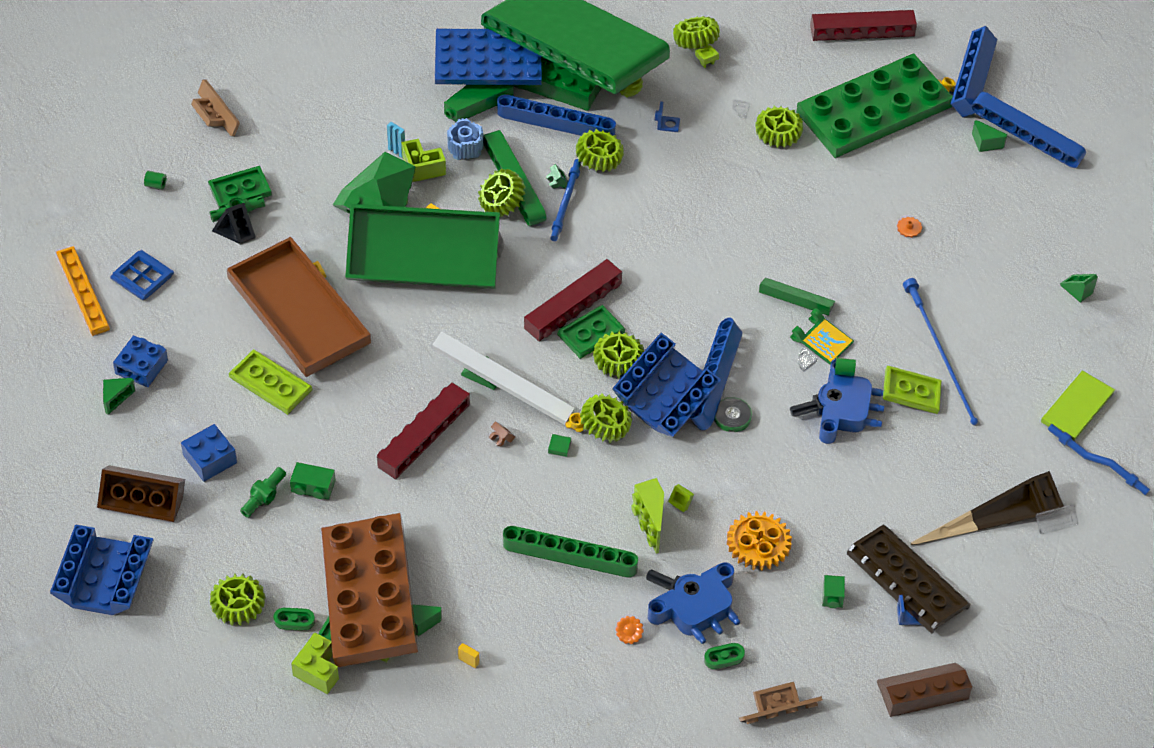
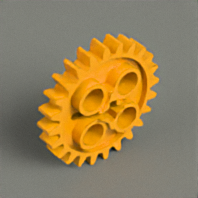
(759, 540)

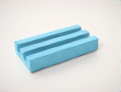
(395, 136)

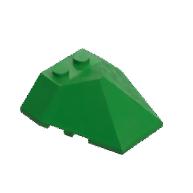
(381, 183)

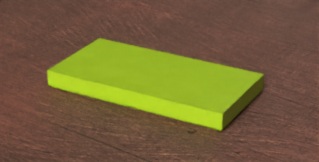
(270, 381)
(1078, 404)

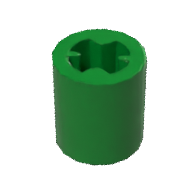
(155, 180)
(845, 367)

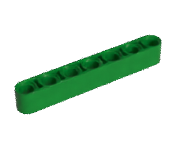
(504, 158)
(578, 556)

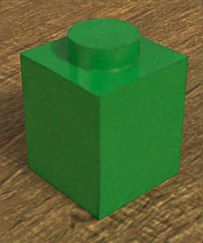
(833, 591)

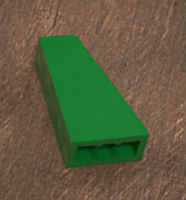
(474, 100)

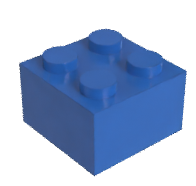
(209, 452)

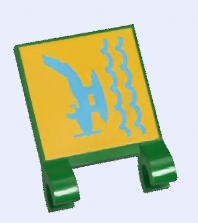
(822, 338)

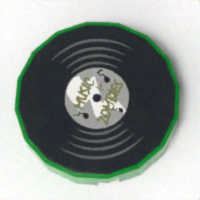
(733, 414)

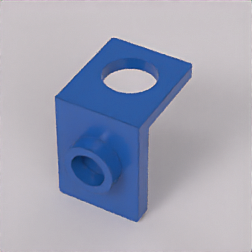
(663, 119)
(904, 616)

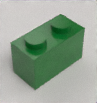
(312, 481)

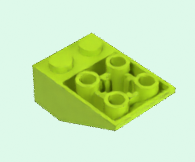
(648, 506)

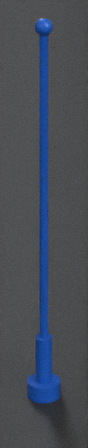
(911, 286)

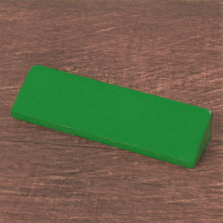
(796, 296)

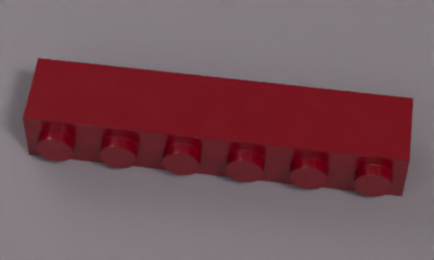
(863, 25)
(573, 300)
(423, 430)

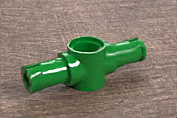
(251, 204)
(263, 492)

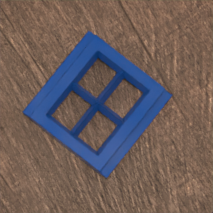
(131, 286)

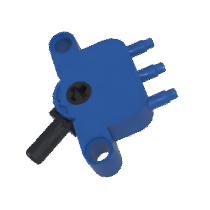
(842, 404)
(694, 600)

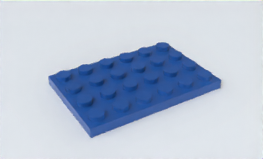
(483, 59)

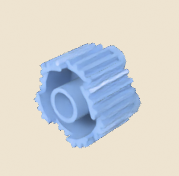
(465, 139)

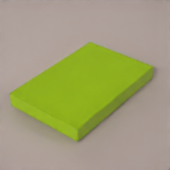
(912, 389)

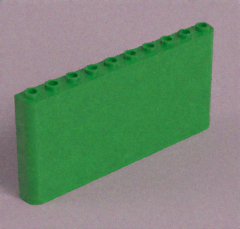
(580, 39)

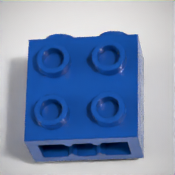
(140, 361)

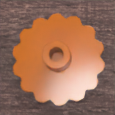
(909, 227)
(629, 629)

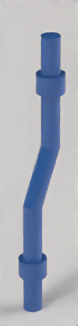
(557, 225)
(1131, 479)

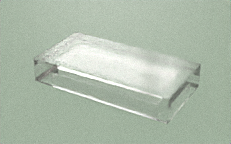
(1057, 519)

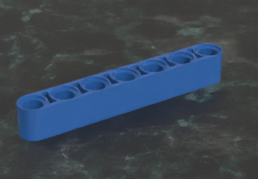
(552, 116)
(1028, 129)
(720, 363)

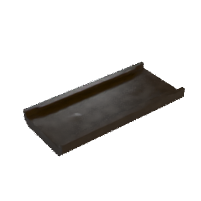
(905, 573)

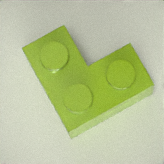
(427, 163)
(313, 664)

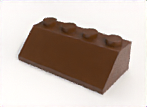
(140, 493)
(925, 689)

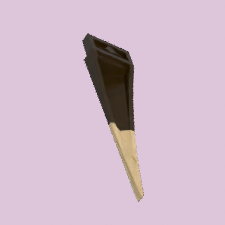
(1014, 505)

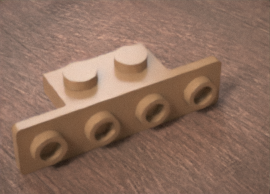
(214, 110)
(776, 699)

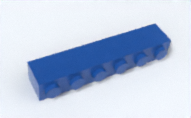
(974, 70)

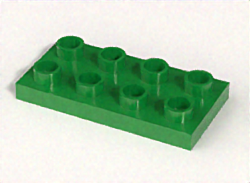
(874, 105)
(422, 246)

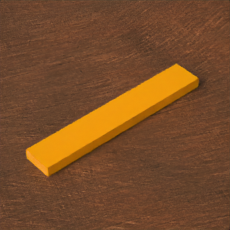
(82, 291)

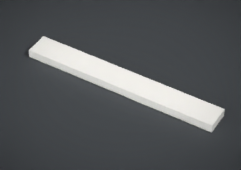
(502, 378)

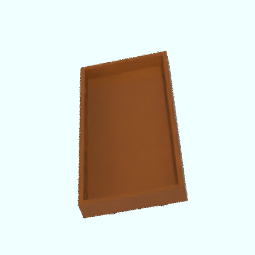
(298, 306)
(368, 590)

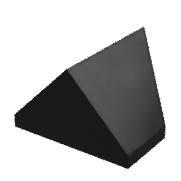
(235, 224)

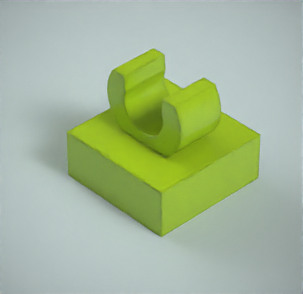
(707, 55)
(681, 497)

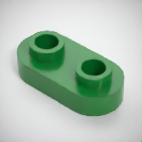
(294, 618)
(723, 656)

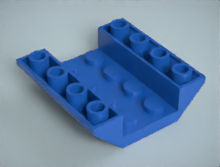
(664, 387)
(100, 571)

